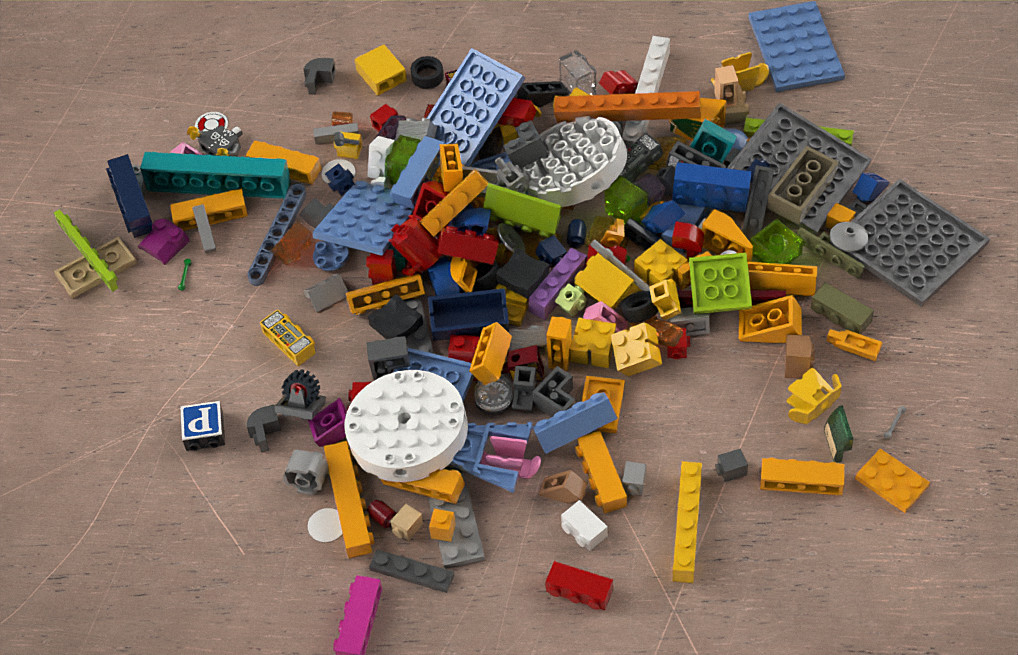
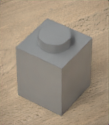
(634, 478)

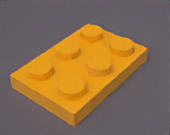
(614, 391)
(892, 480)

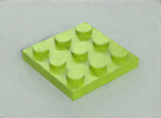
(720, 283)

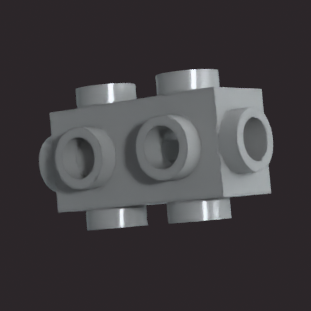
(512, 176)

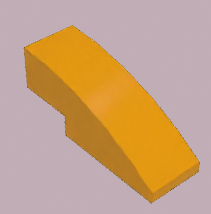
(463, 273)

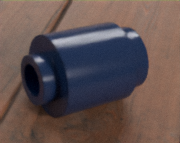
(576, 233)

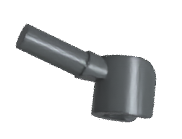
(340, 140)

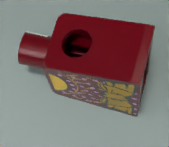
(524, 357)

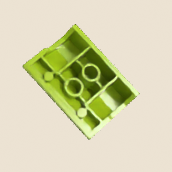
(522, 210)

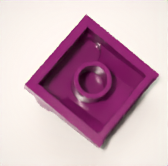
(164, 240)
(329, 424)

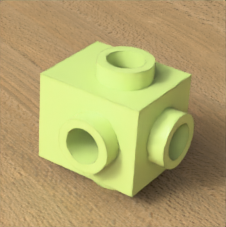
(571, 299)

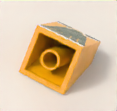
(711, 109)

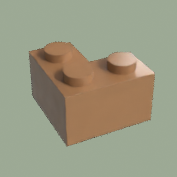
(798, 356)

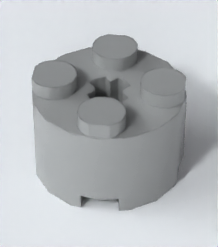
(306, 471)

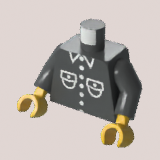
(217, 141)

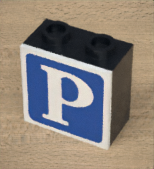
(202, 426)

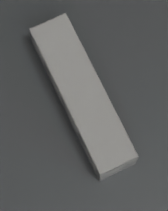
(326, 134)
(204, 228)

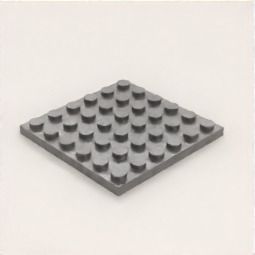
(781, 142)
(914, 242)

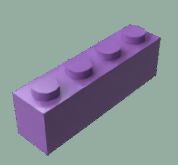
(543, 299)

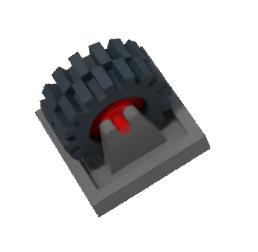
(300, 396)

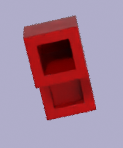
(689, 238)

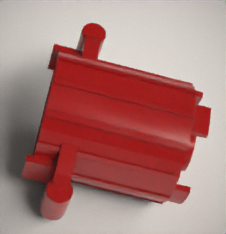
(415, 245)

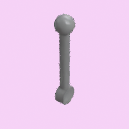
(901, 410)

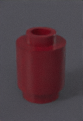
(381, 513)

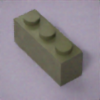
(841, 309)

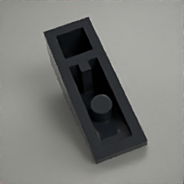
(541, 92)

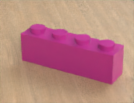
(358, 617)

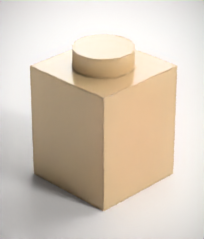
(406, 522)

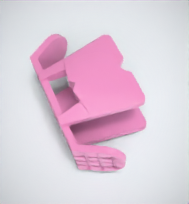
(510, 456)

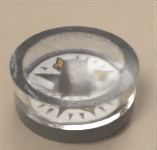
(495, 396)

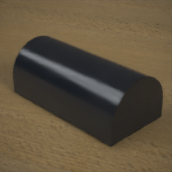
(639, 234)

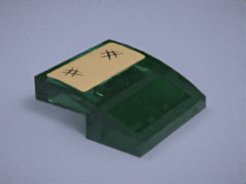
(838, 434)

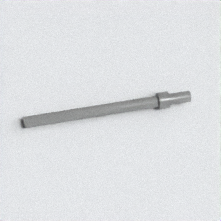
(608, 254)

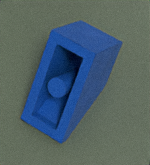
(869, 187)
(662, 216)

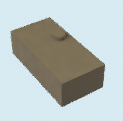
(802, 185)

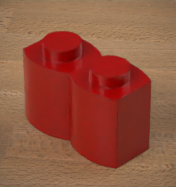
(618, 82)

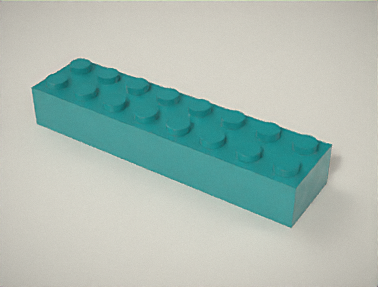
(215, 174)

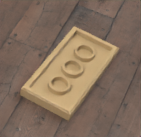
(79, 274)

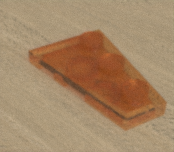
(667, 333)

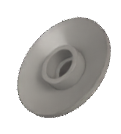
(848, 236)
(510, 237)

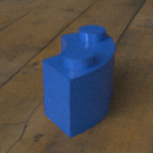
(472, 219)
(441, 278)

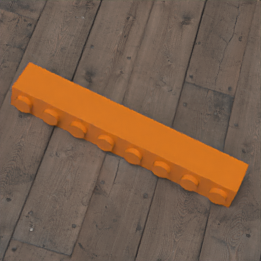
(629, 106)

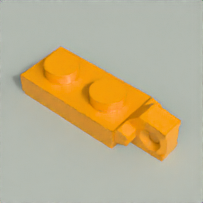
(855, 343)

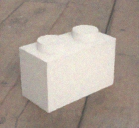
(377, 155)
(584, 526)

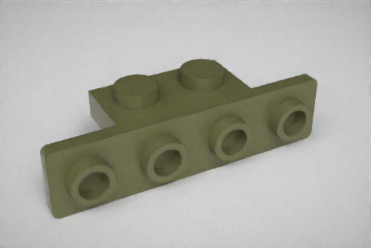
(823, 248)

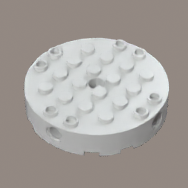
(580, 162)
(406, 425)

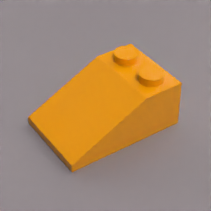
(724, 235)
(771, 321)

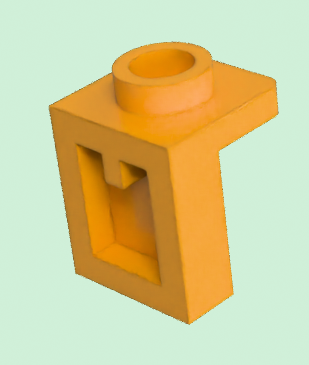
(614, 235)

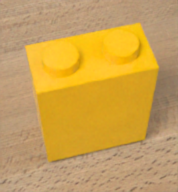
(380, 69)
(604, 281)

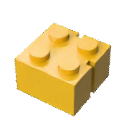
(660, 261)
(593, 337)
(632, 351)

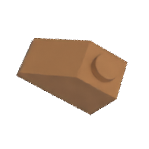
(563, 487)

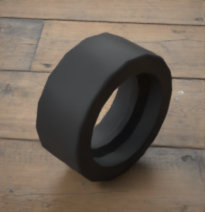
(424, 63)
(486, 276)
(638, 307)

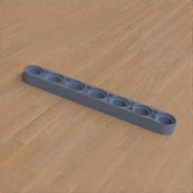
(283, 212)

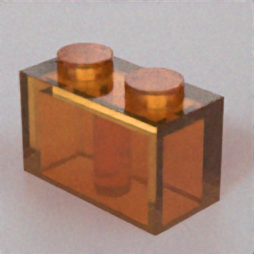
(292, 242)

